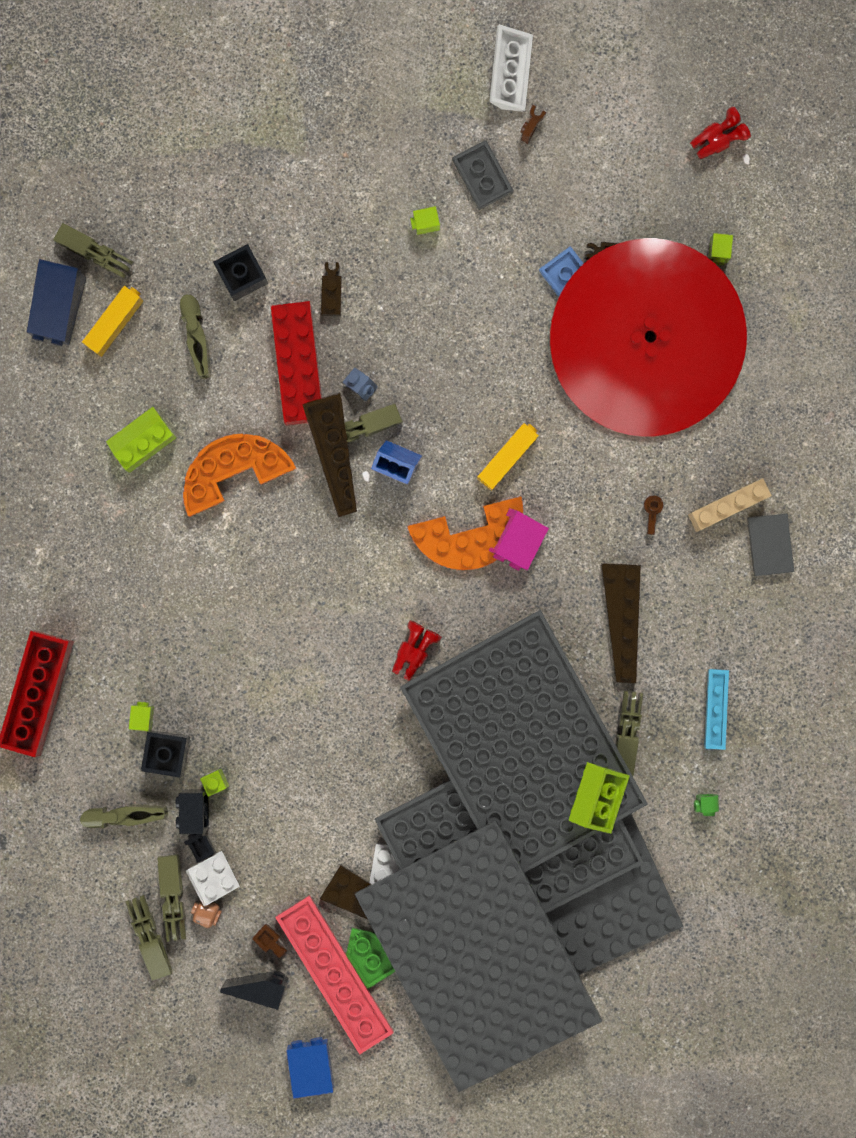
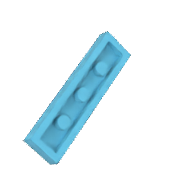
(716, 709)

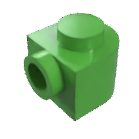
(706, 804)

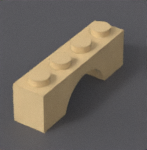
(729, 505)

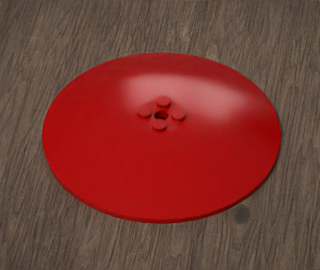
(603, 348)

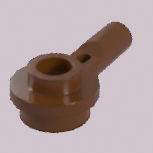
(652, 506)

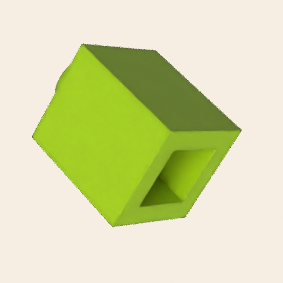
(425, 220)
(720, 248)
(141, 716)
(214, 782)

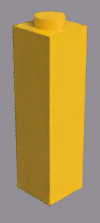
(113, 320)
(508, 456)

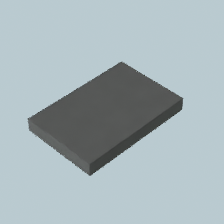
(482, 175)
(770, 544)

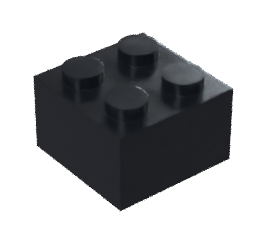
(240, 272)
(165, 753)
(193, 811)

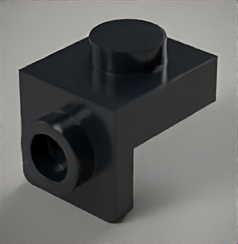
(200, 846)

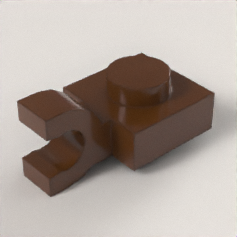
(529, 128)
(267, 939)

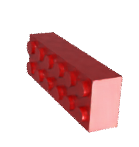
(296, 359)
(35, 693)

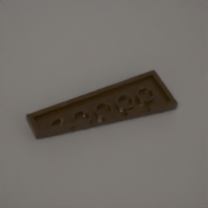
(329, 435)
(622, 598)
(342, 891)

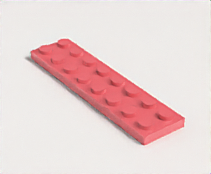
(334, 974)

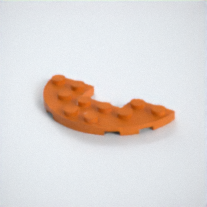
(226, 459)
(465, 549)

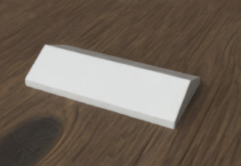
(511, 69)

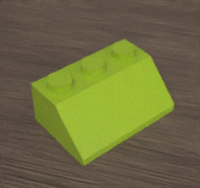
(140, 440)
(598, 798)

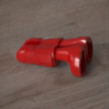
(714, 134)
(412, 655)

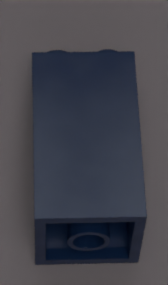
(55, 302)

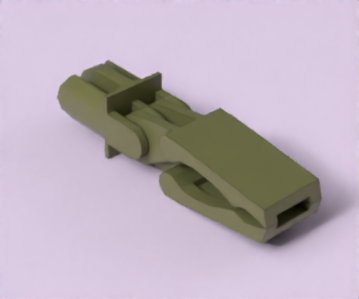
(85, 247)
(191, 314)
(373, 422)
(628, 744)
(121, 816)
(171, 885)
(151, 943)

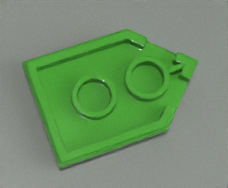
(368, 957)

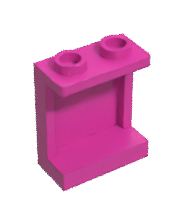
(519, 540)

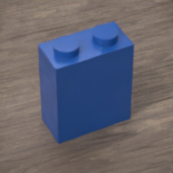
(396, 462)
(310, 1067)

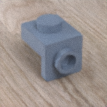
(360, 384)

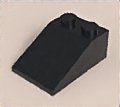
(261, 988)

